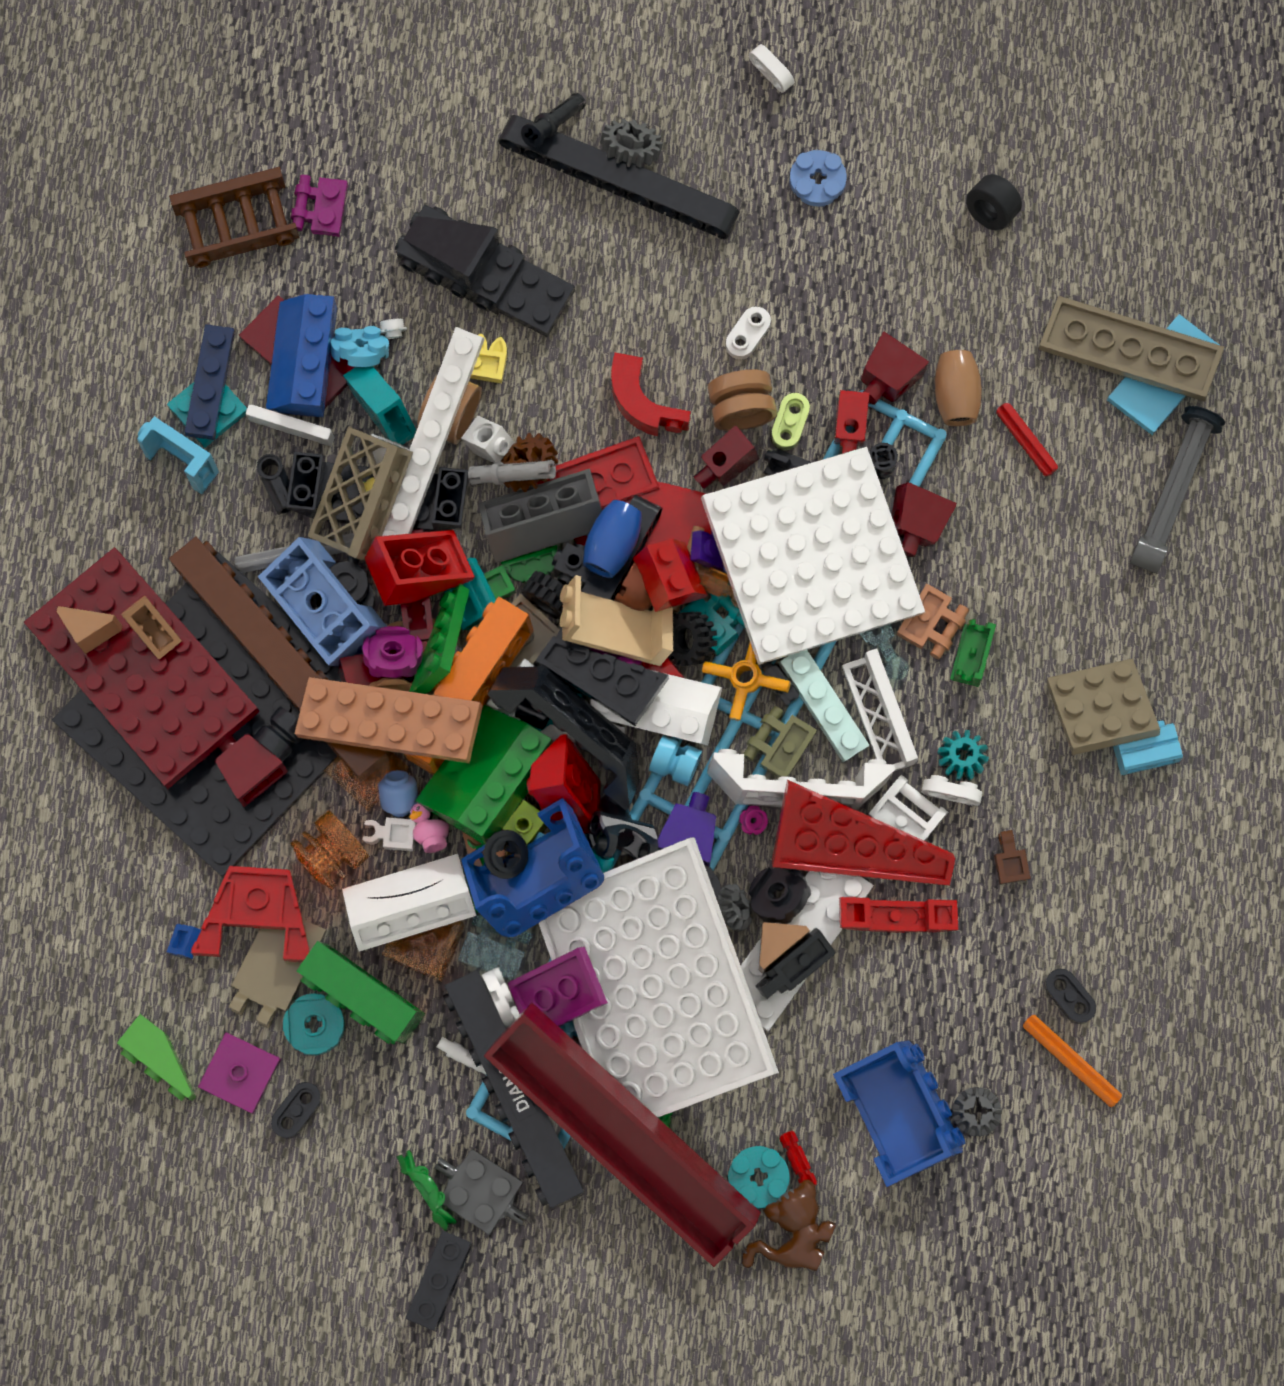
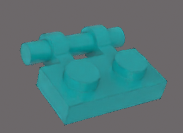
(724, 627)

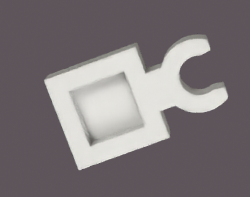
(396, 834)

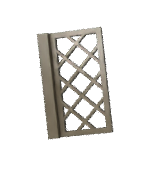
(377, 501)

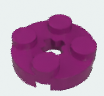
(403, 663)

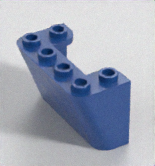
(556, 874)
(901, 1111)

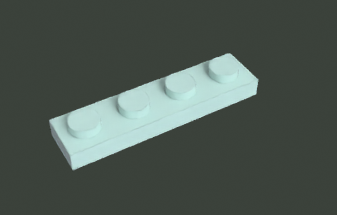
(824, 704)

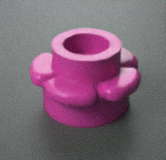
(760, 820)

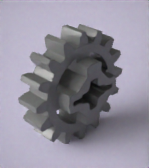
(631, 143)

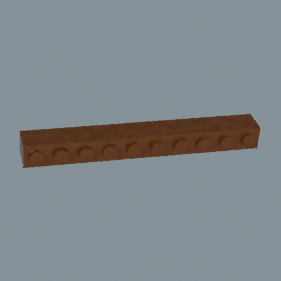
(260, 638)

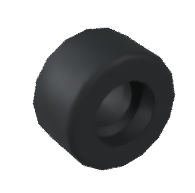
(994, 202)

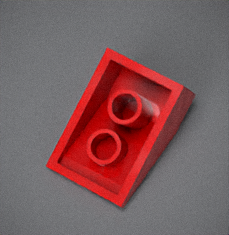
(417, 565)

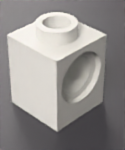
(487, 439)

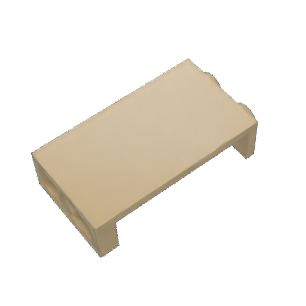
(615, 627)

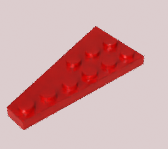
(839, 840)

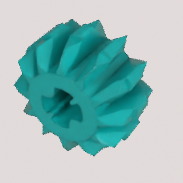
(972, 762)

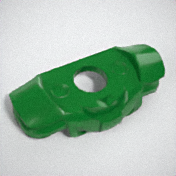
(427, 1189)

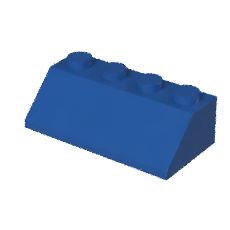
(302, 355)

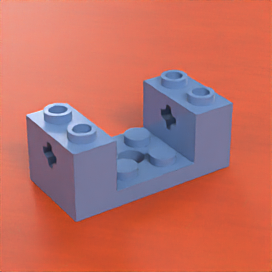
(339, 623)

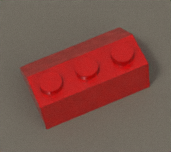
(566, 775)

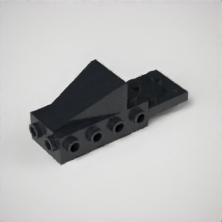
(481, 269)

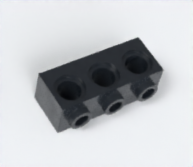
(439, 1281)

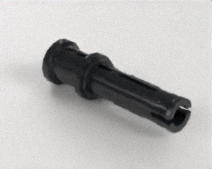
(547, 124)

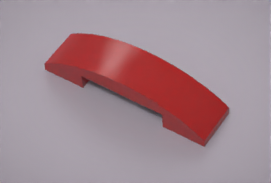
(898, 916)

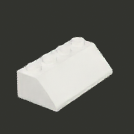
(680, 710)

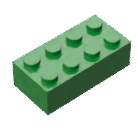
(359, 991)

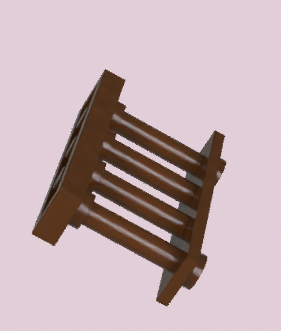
(240, 190)

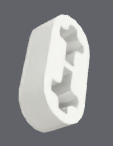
(771, 68)

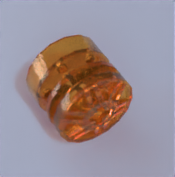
(329, 850)

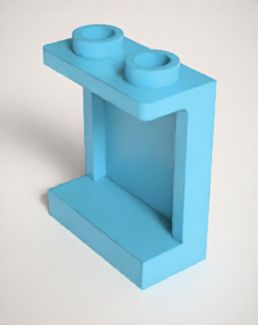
(201, 465)

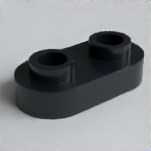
(1072, 994)
(296, 1110)

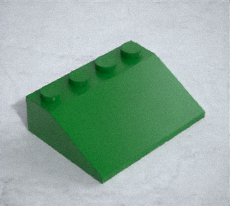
(489, 788)

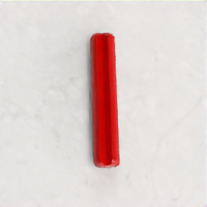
(1027, 439)

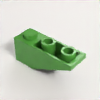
(154, 1049)

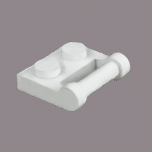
(898, 815)

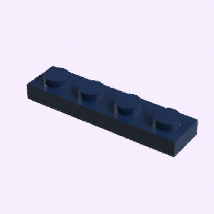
(209, 382)

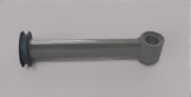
(1152, 546)

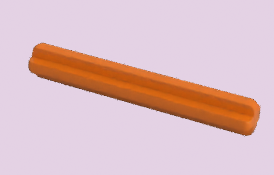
(1072, 1060)

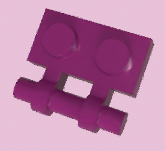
(328, 208)

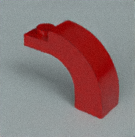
(635, 406)

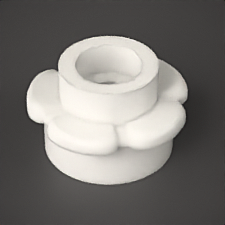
(392, 328)

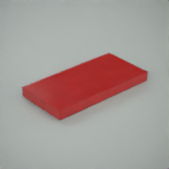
(619, 460)

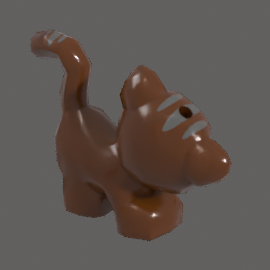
(795, 1213)

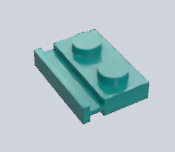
(479, 596)

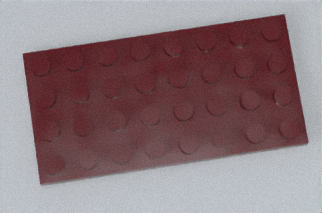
(163, 708)

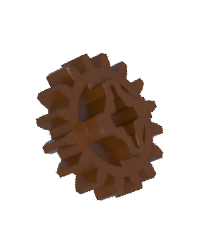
(529, 450)

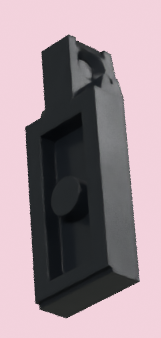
(796, 964)

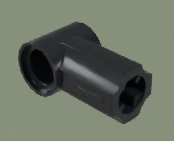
(275, 485)

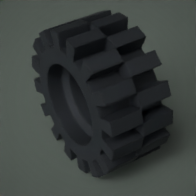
(544, 593)
(702, 638)

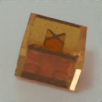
(426, 951)

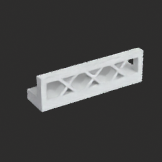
(890, 707)

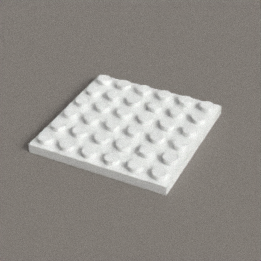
(812, 555)

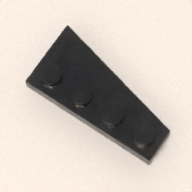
(611, 682)

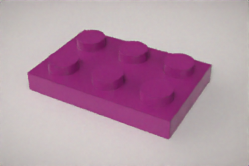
(560, 988)

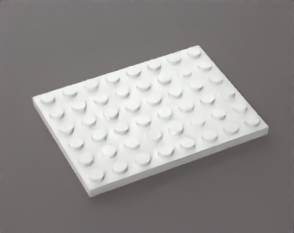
(672, 982)

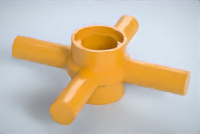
(742, 689)

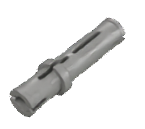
(500, 473)

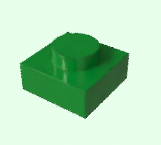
(500, 582)

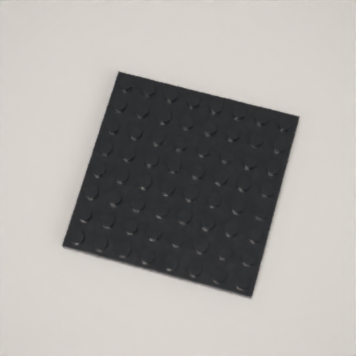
(201, 803)

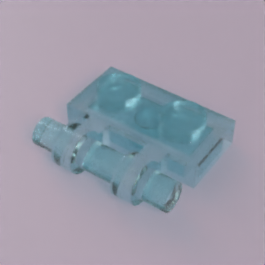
(488, 954)

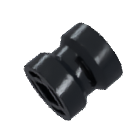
(884, 468)

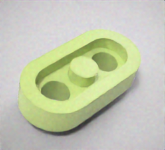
(790, 422)

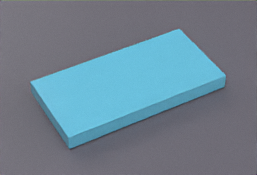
(1147, 403)

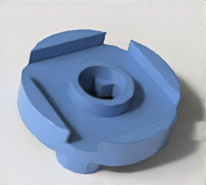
(825, 163)

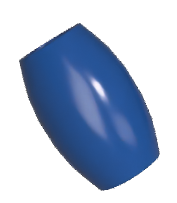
(612, 538)

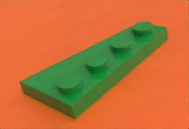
(442, 641)

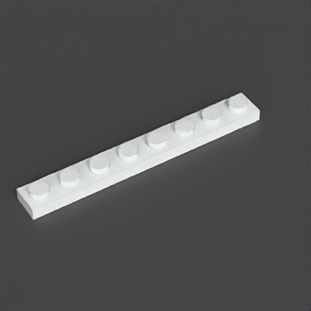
(434, 429)

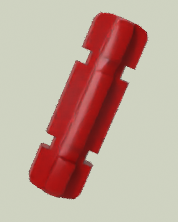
(797, 1157)

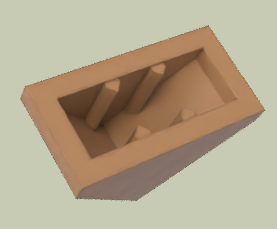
(88, 627)
(151, 627)
(777, 940)

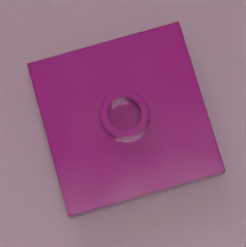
(239, 1073)

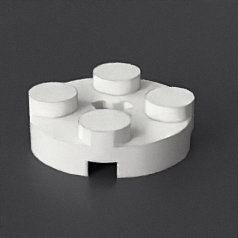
(501, 996)

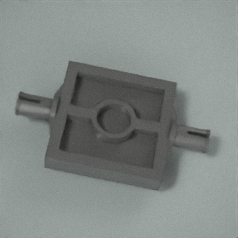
(481, 1191)

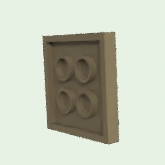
(1103, 706)

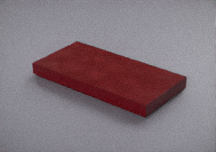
(261, 337)

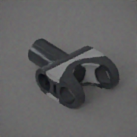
(615, 829)

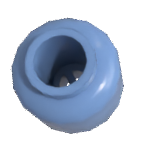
(398, 793)

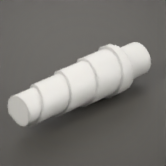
(459, 1053)

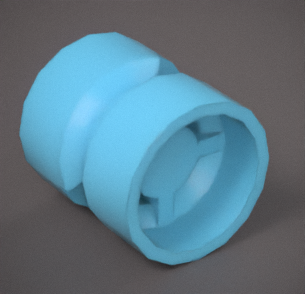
(675, 760)

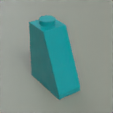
(381, 403)

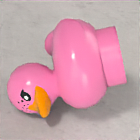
(427, 832)

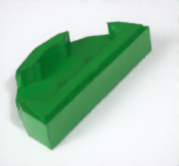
(523, 566)

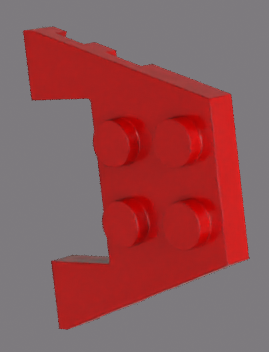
(255, 900)

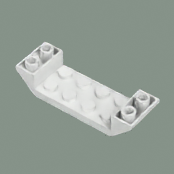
(727, 771)

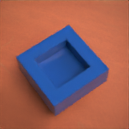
(183, 941)

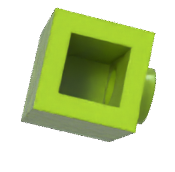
(525, 822)

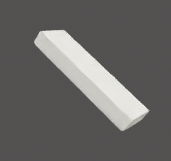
(290, 425)

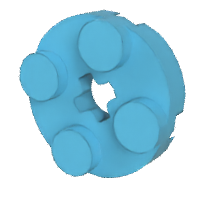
(359, 346)

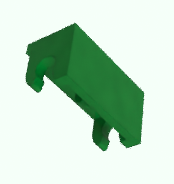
(972, 653)

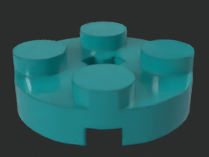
(302, 1038)
(768, 1162)

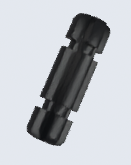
(774, 671)

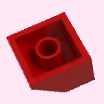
(669, 574)

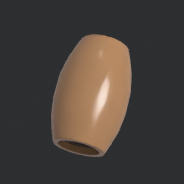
(958, 388)

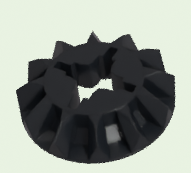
(515, 845)

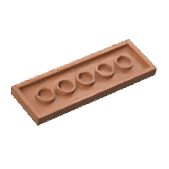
(389, 720)

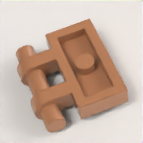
(921, 627)

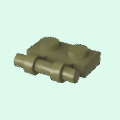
(788, 747)

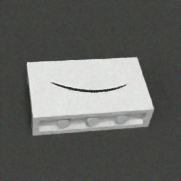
(408, 902)

